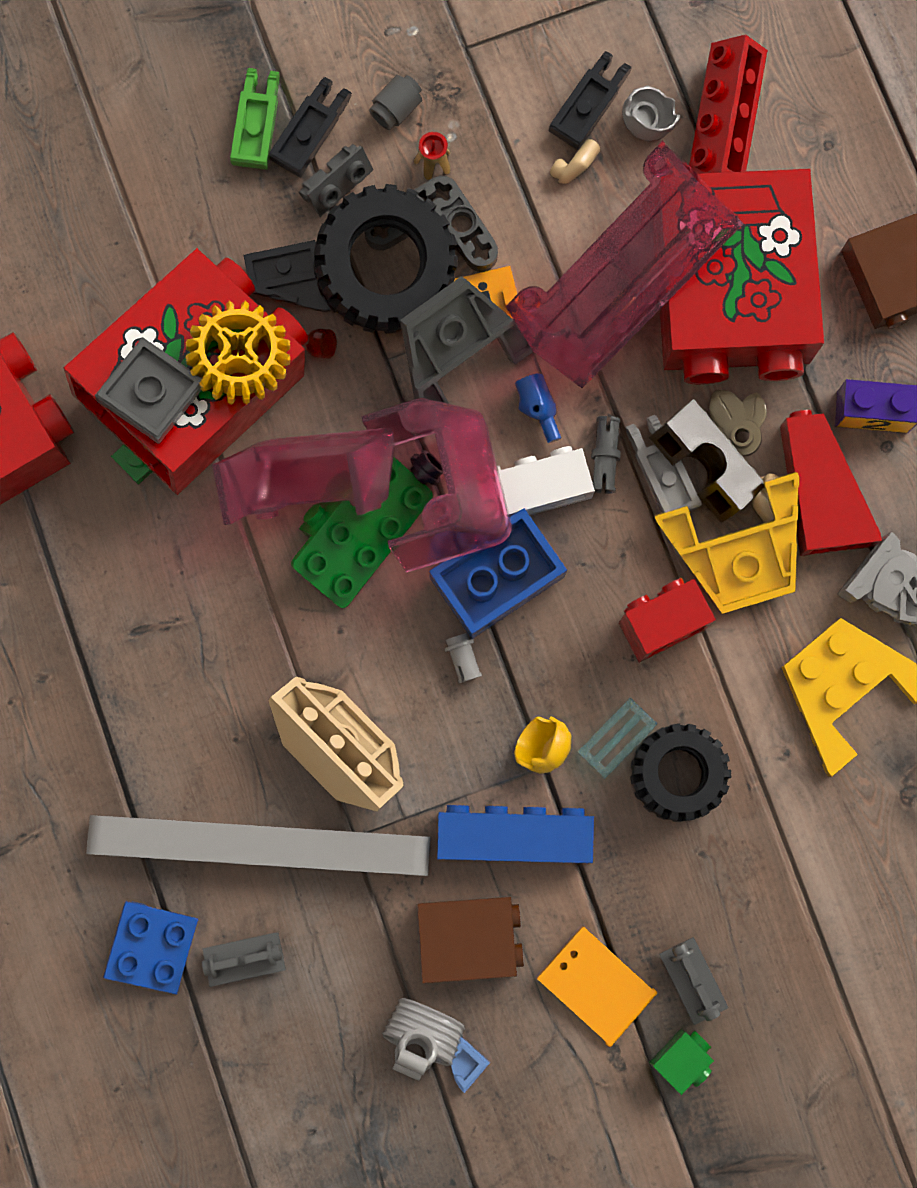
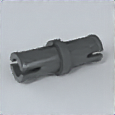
(606, 454)

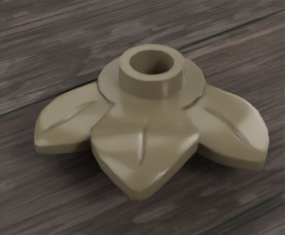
(735, 416)

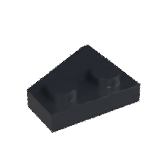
(287, 275)

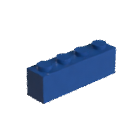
(515, 836)

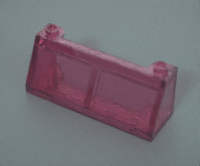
(627, 270)

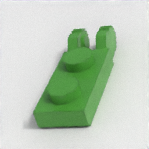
(255, 122)

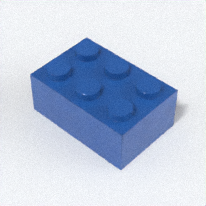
(498, 579)

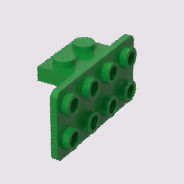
(350, 547)

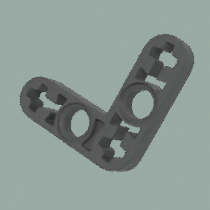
(455, 206)

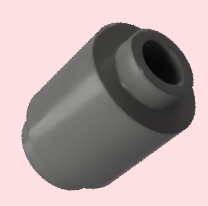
(396, 101)

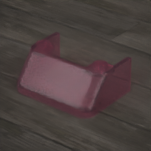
(306, 471)
(475, 508)

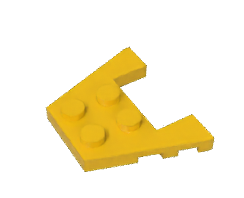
(746, 563)
(835, 675)

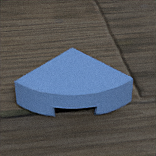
(467, 1065)

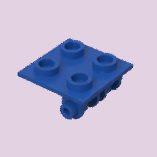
(150, 947)

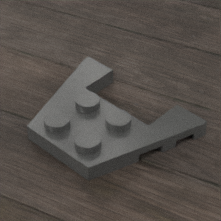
(450, 331)

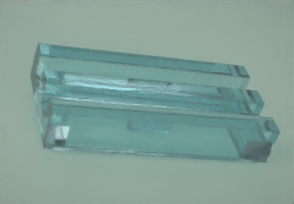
(594, 761)

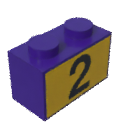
(876, 406)

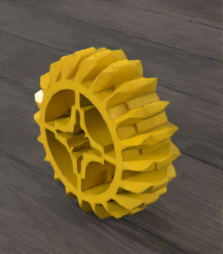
(256, 330)

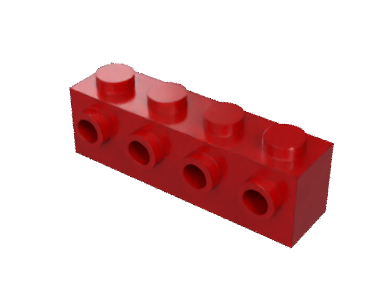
(728, 106)

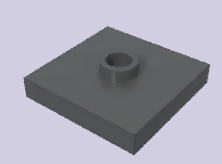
(149, 390)

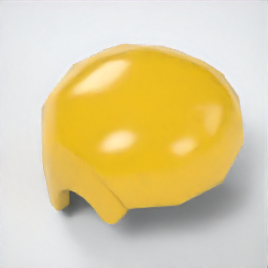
(543, 745)

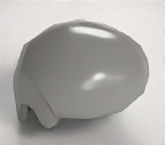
(649, 114)

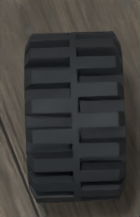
(713, 772)

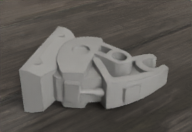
(886, 581)

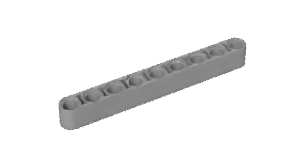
(258, 845)

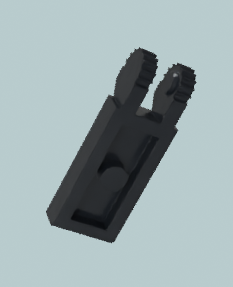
(588, 102)
(308, 129)

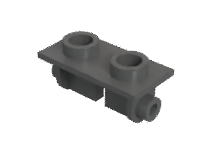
(347, 170)
(243, 959)
(694, 981)

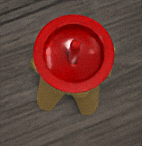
(433, 150)

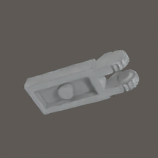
(667, 482)

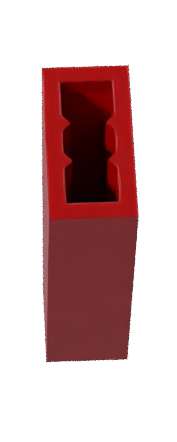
(829, 499)

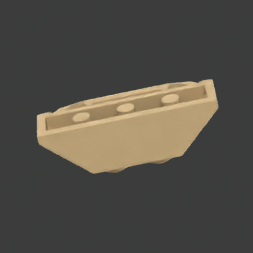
(337, 743)

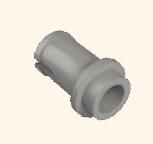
(463, 657)

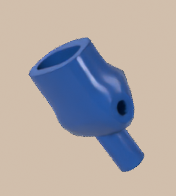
(539, 404)

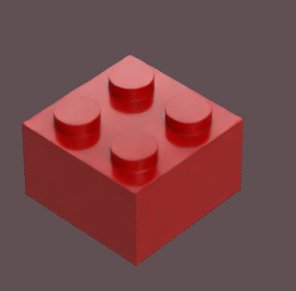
(667, 619)

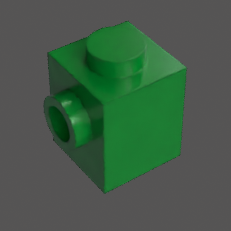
(684, 1060)

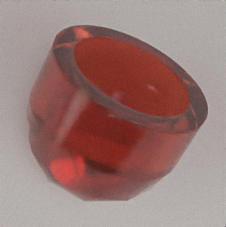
(321, 343)

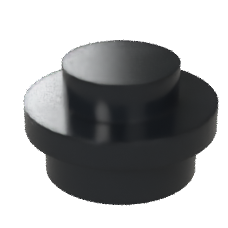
(426, 468)

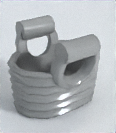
(426, 1027)

